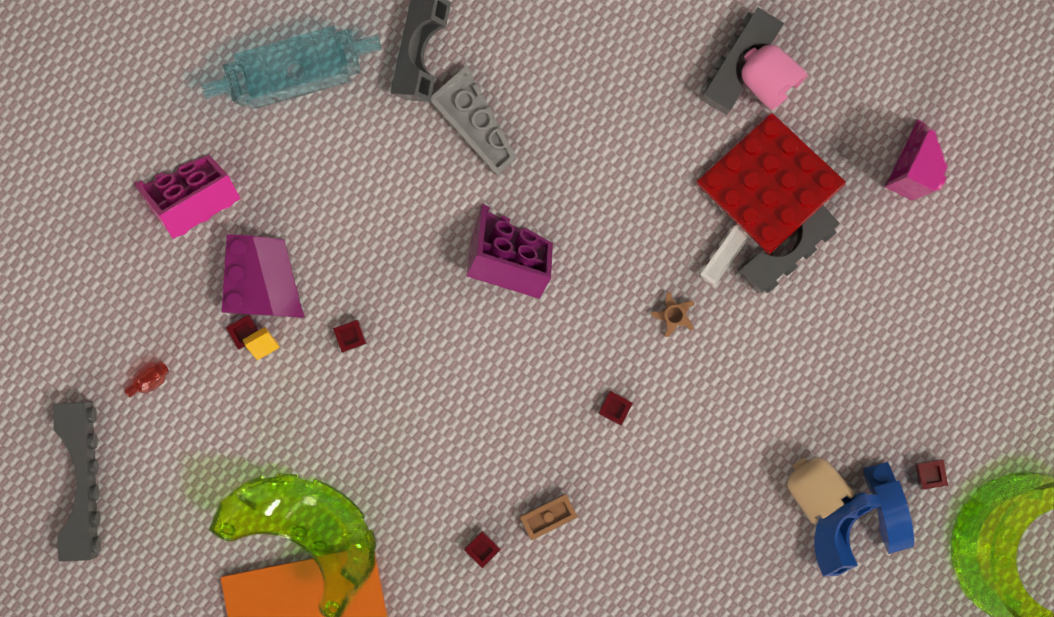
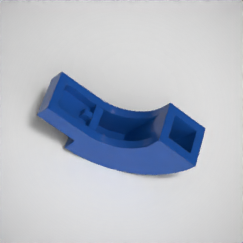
(894, 513)

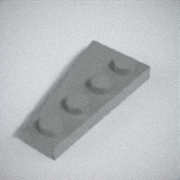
(472, 118)

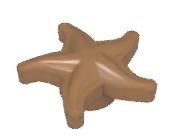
(674, 314)

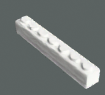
(725, 255)

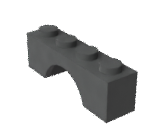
(411, 77)
(725, 88)
(764, 270)

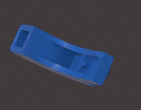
(833, 534)

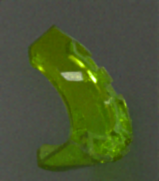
(312, 517)
(988, 541)

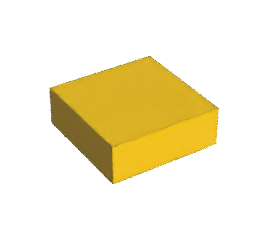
(261, 343)

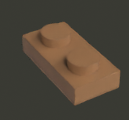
(548, 516)

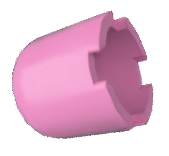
(771, 74)

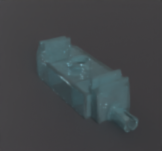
(268, 67)

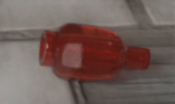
(147, 378)

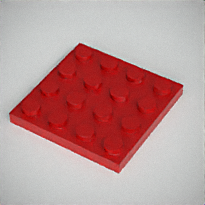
(770, 183)

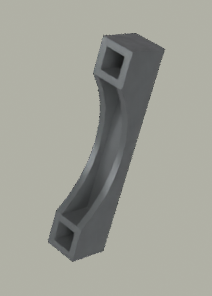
(75, 427)

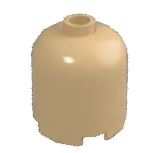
(817, 487)

